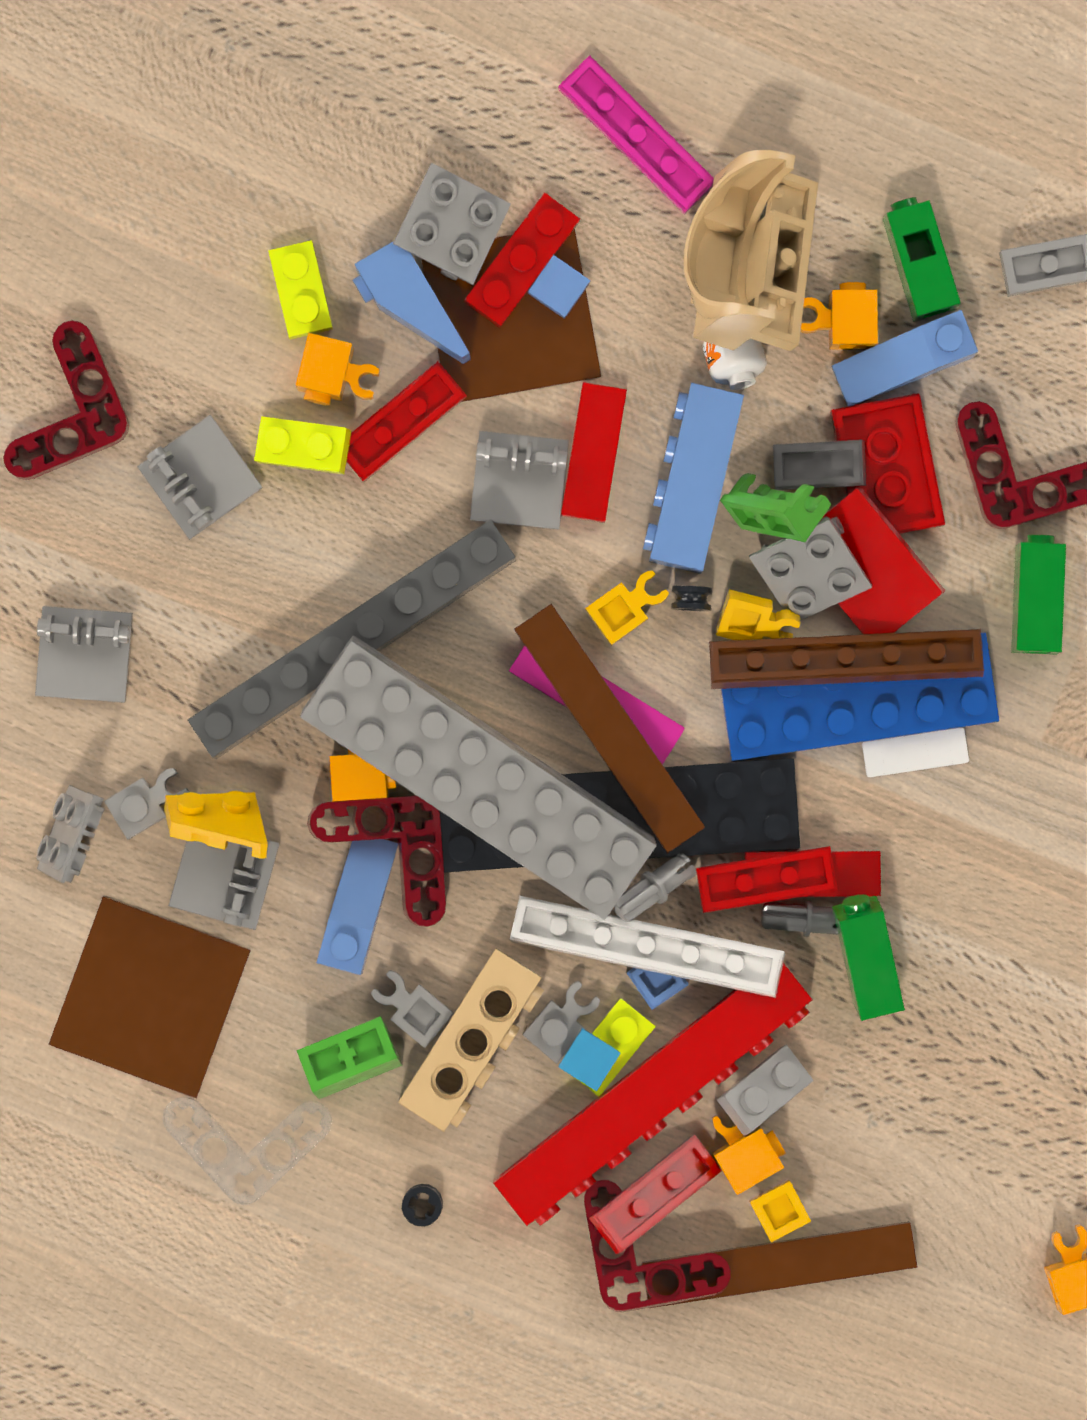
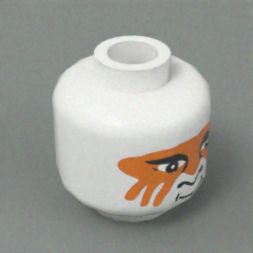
(735, 367)

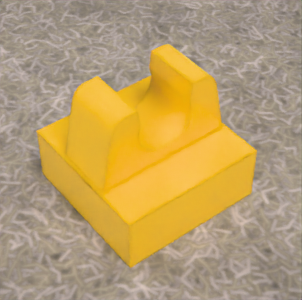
(780, 1210)

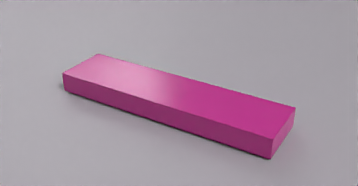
(636, 134)
(657, 729)

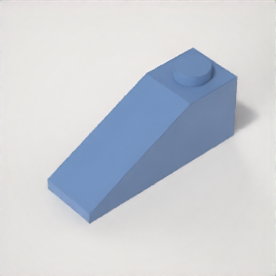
(405, 295)
(905, 358)
(357, 905)

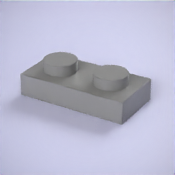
(1045, 265)
(765, 1090)

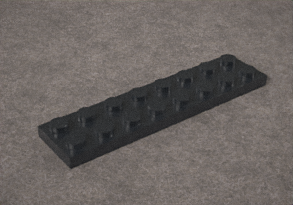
(739, 803)

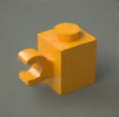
(850, 317)
(328, 368)
(357, 779)
(748, 1157)
(1069, 1277)

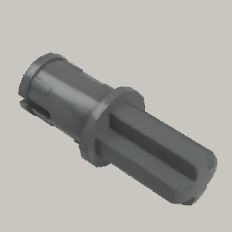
(798, 918)

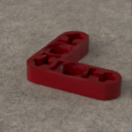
(82, 423)
(1019, 492)
(408, 840)
(627, 1269)

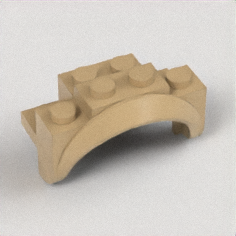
(746, 271)

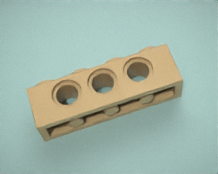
(423, 1092)

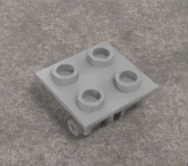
(451, 224)
(199, 476)
(519, 480)
(813, 572)
(83, 654)
(59, 851)
(223, 882)

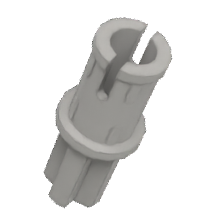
(654, 887)

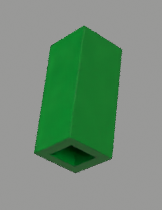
(920, 259)
(1038, 596)
(868, 957)

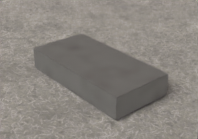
(819, 464)

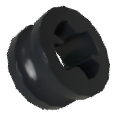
(691, 598)
(434, 1199)

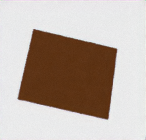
(530, 348)
(149, 997)

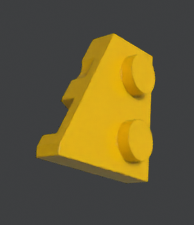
(217, 819)

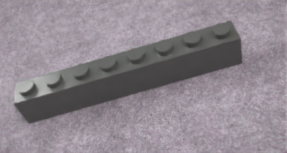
(375, 622)

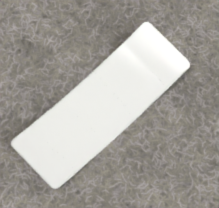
(915, 752)

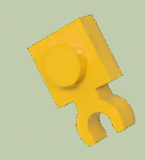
(620, 610)
(752, 618)

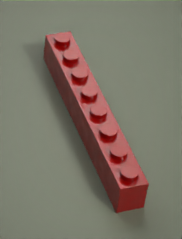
(646, 1096)

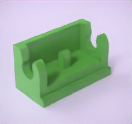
(775, 511)
(349, 1058)

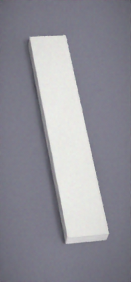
(648, 946)

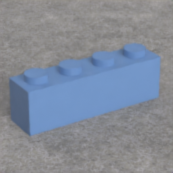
(695, 477)

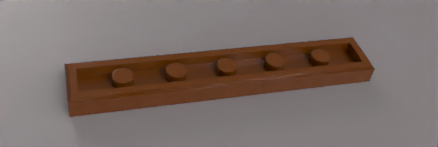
(846, 659)
(609, 728)
(800, 1261)

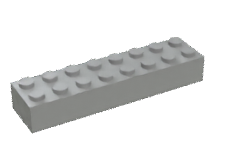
(478, 777)

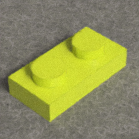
(300, 289)
(302, 445)
(625, 1031)

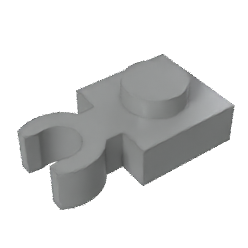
(139, 805)
(418, 1013)
(557, 1027)

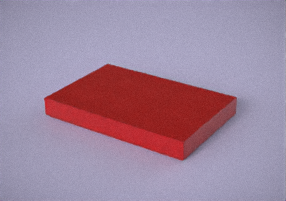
(896, 460)
(897, 575)

